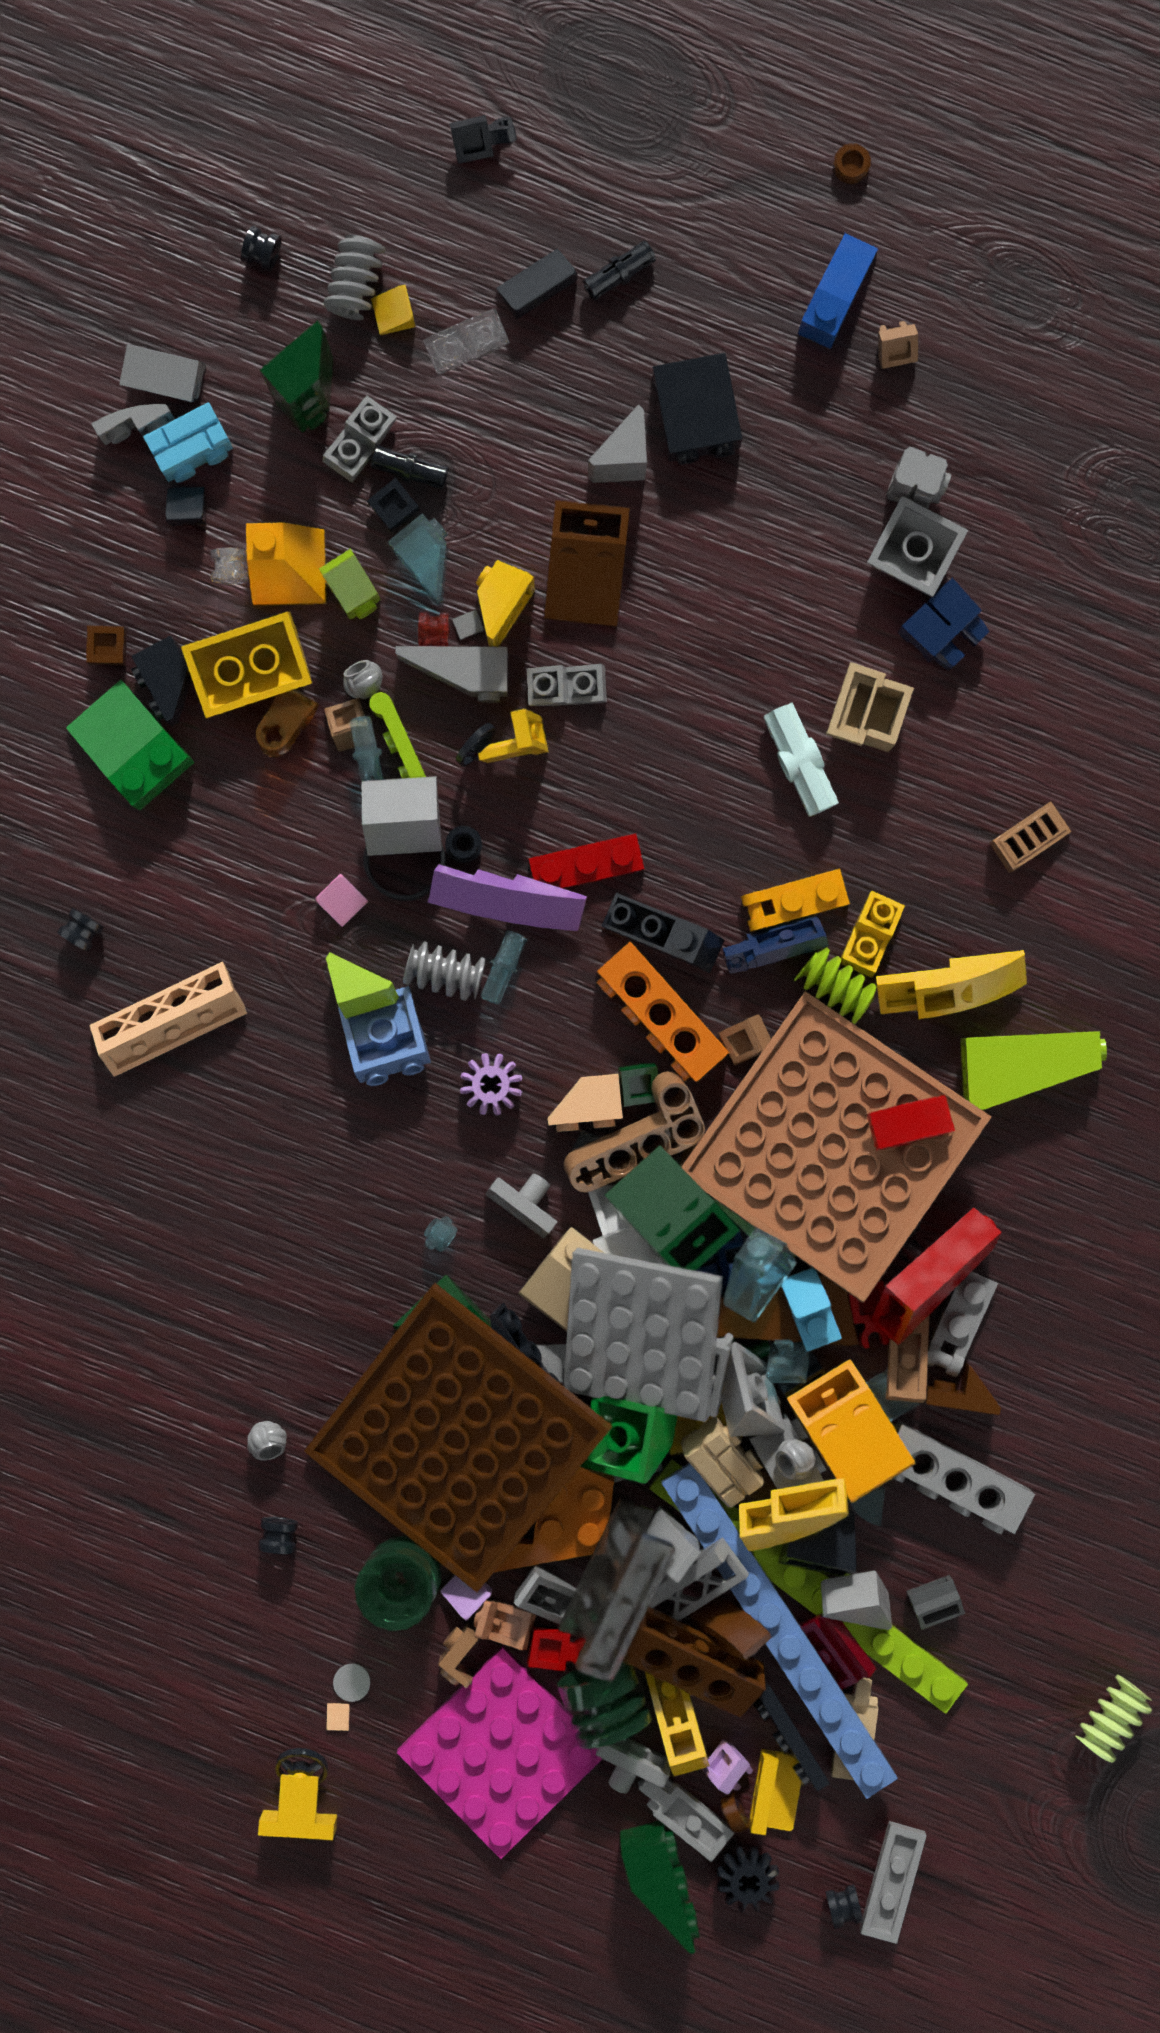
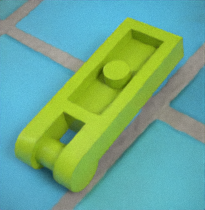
(396, 737)

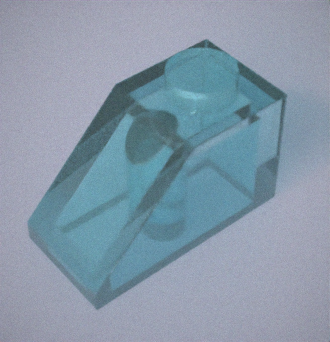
(424, 554)
(757, 1274)

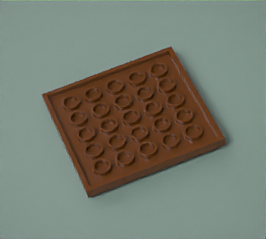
(457, 1437)

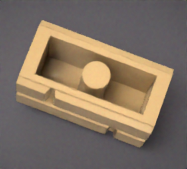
(723, 1462)

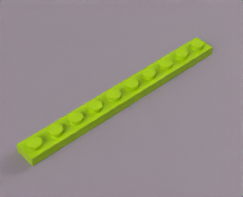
(887, 1647)

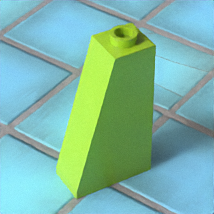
(1017, 1065)

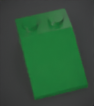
(129, 745)

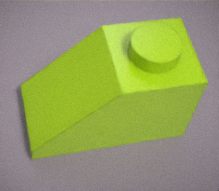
(350, 585)

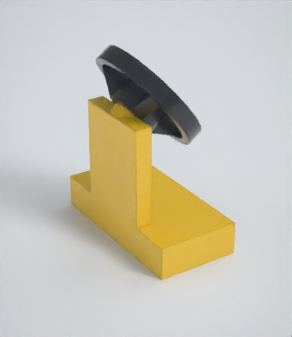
(529, 740)
(298, 1800)

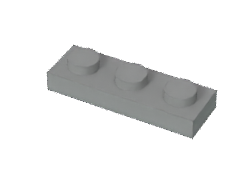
(892, 1882)

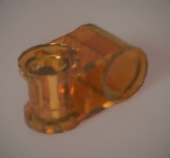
(288, 715)

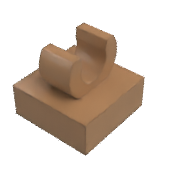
(897, 345)

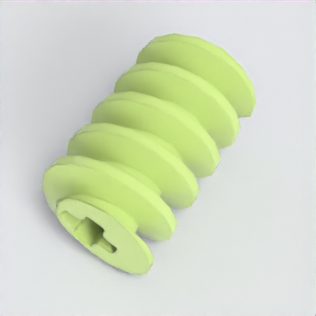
(1115, 1719)

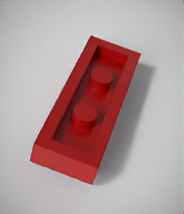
(588, 862)

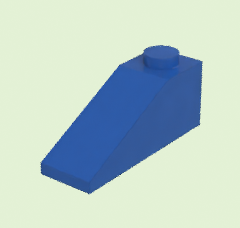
(837, 291)

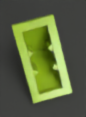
(357, 988)

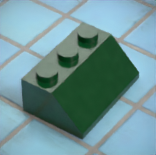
(302, 378)

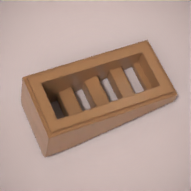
(1005, 852)

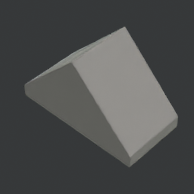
(544, 1594)
(857, 1600)

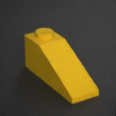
(678, 1727)

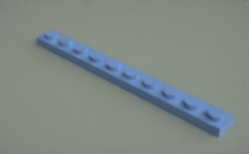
(788, 1641)

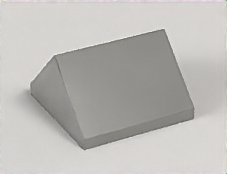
(623, 453)
(917, 546)
(401, 816)
(749, 1396)

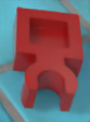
(863, 1314)
(552, 1649)

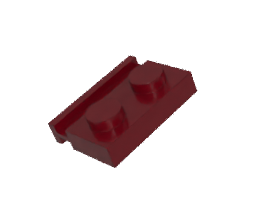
(838, 1650)

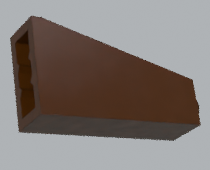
(777, 1320)

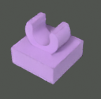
(726, 1767)

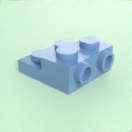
(386, 1041)

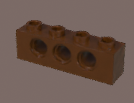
(695, 1663)

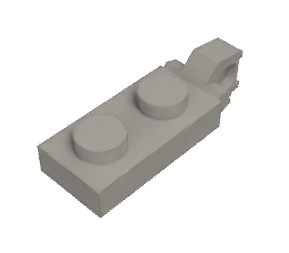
(687, 1817)

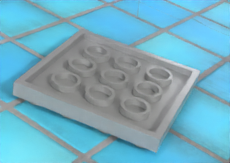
(642, 1333)

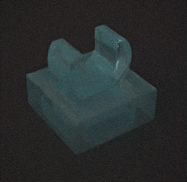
(787, 1362)

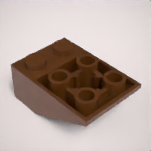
(586, 563)

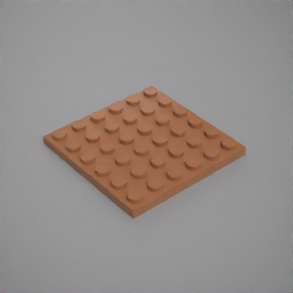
(801, 1156)

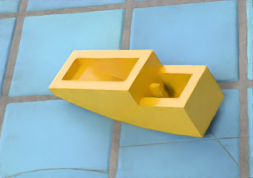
(792, 1513)

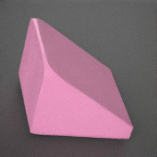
(341, 900)

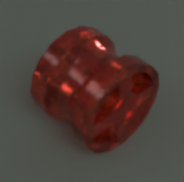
(434, 629)

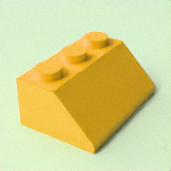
(247, 664)

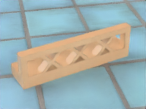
(168, 1024)

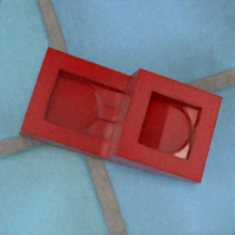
(910, 1122)

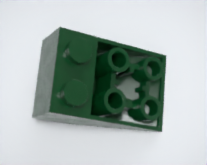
(671, 1212)
(651, 1868)

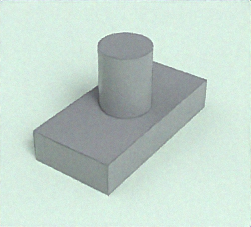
(524, 1203)
(634, 1760)

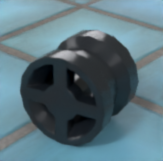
(261, 248)
(80, 929)
(278, 1535)
(844, 1906)

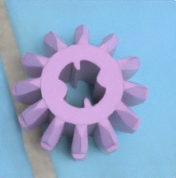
(491, 1071)

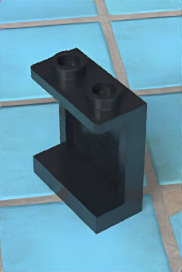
(697, 408)

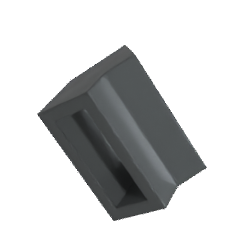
(935, 1602)

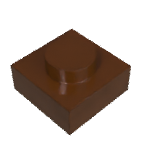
(106, 645)

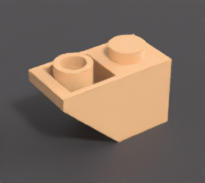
(589, 1100)

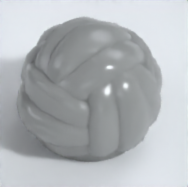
(362, 679)
(266, 1440)
(795, 1459)

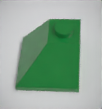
(636, 1440)

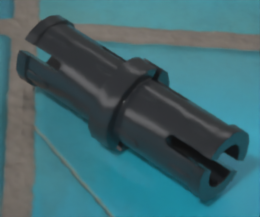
(619, 270)
(410, 467)

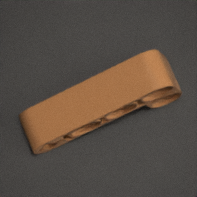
(632, 1137)

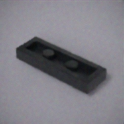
(790, 1740)

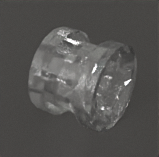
(229, 565)

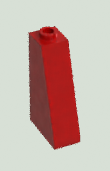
(934, 1275)

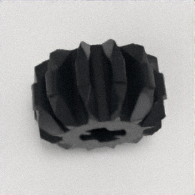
(748, 1891)

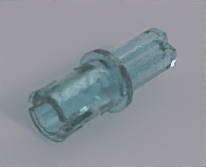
(366, 748)
(503, 966)

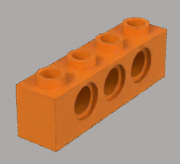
(707, 1047)

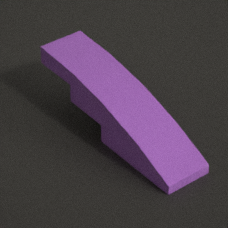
(507, 900)

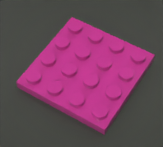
(500, 1752)

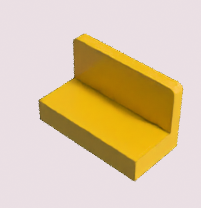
(774, 1793)

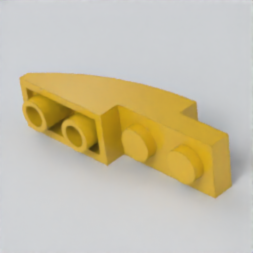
(950, 990)

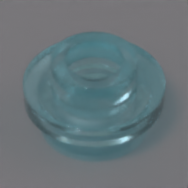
(440, 1233)

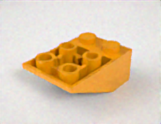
(850, 1430)

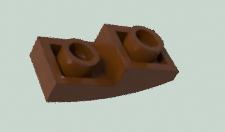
(733, 1627)

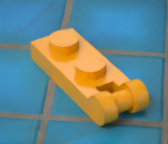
(796, 899)

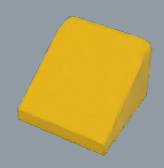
(393, 310)

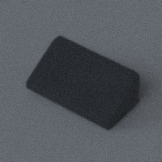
(537, 283)

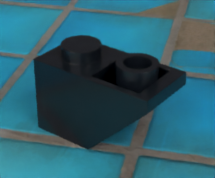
(166, 676)

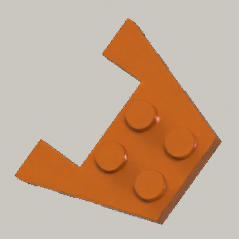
(569, 1524)

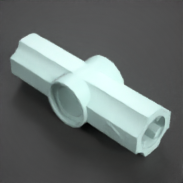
(800, 759)

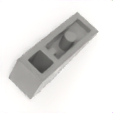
(472, 670)

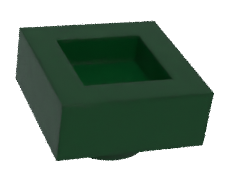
(636, 1083)

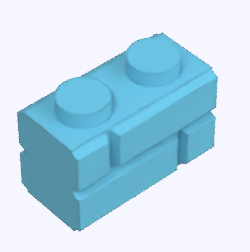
(189, 443)

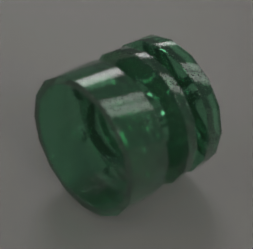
(382, 1595)
(605, 1707)

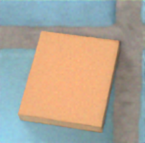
(338, 1716)

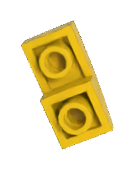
(871, 934)

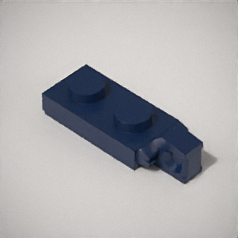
(776, 944)

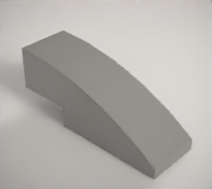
(670, 1528)

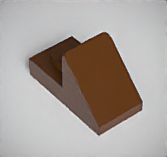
(971, 1396)

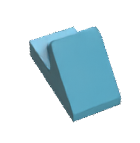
(810, 1309)

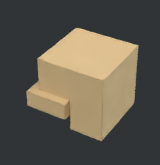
(869, 709)

